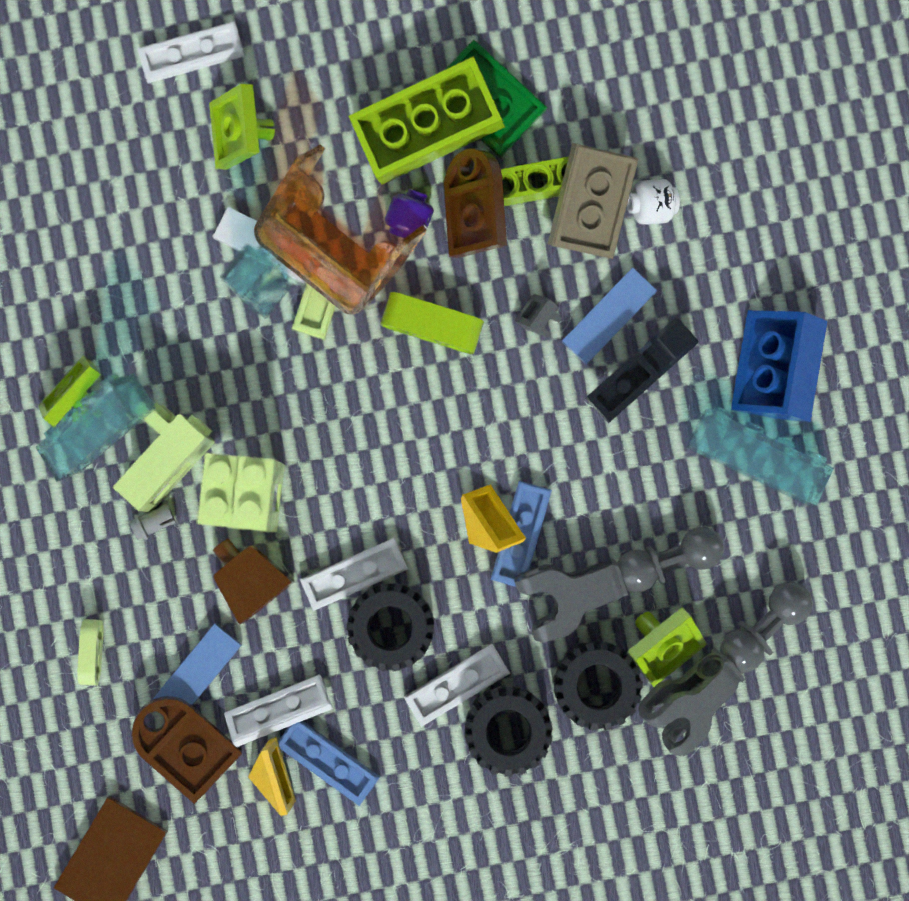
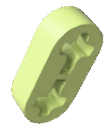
(90, 652)

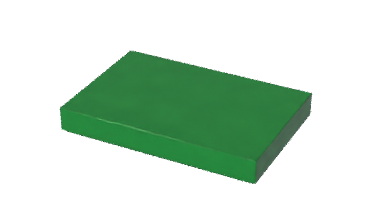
(514, 102)

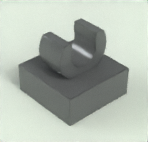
(537, 314)

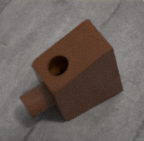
(248, 579)

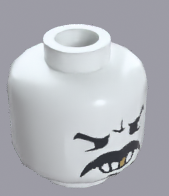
(653, 201)

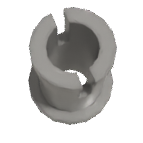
(152, 522)

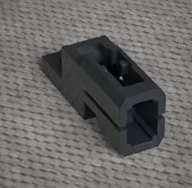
(642, 370)

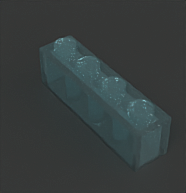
(257, 279)
(95, 425)
(760, 457)

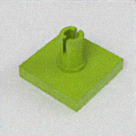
(236, 127)
(69, 391)
(665, 644)

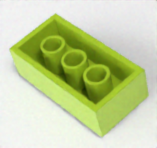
(426, 121)

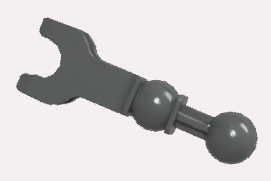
(610, 580)
(700, 692)

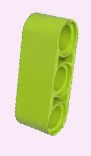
(523, 191)
(432, 322)

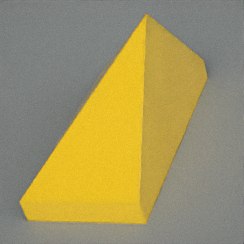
(489, 521)
(272, 779)

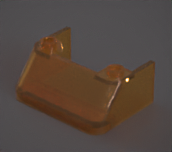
(318, 249)

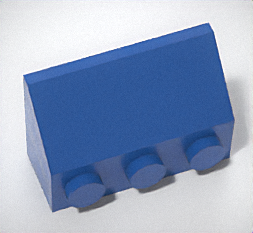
(779, 364)

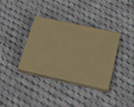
(592, 201)

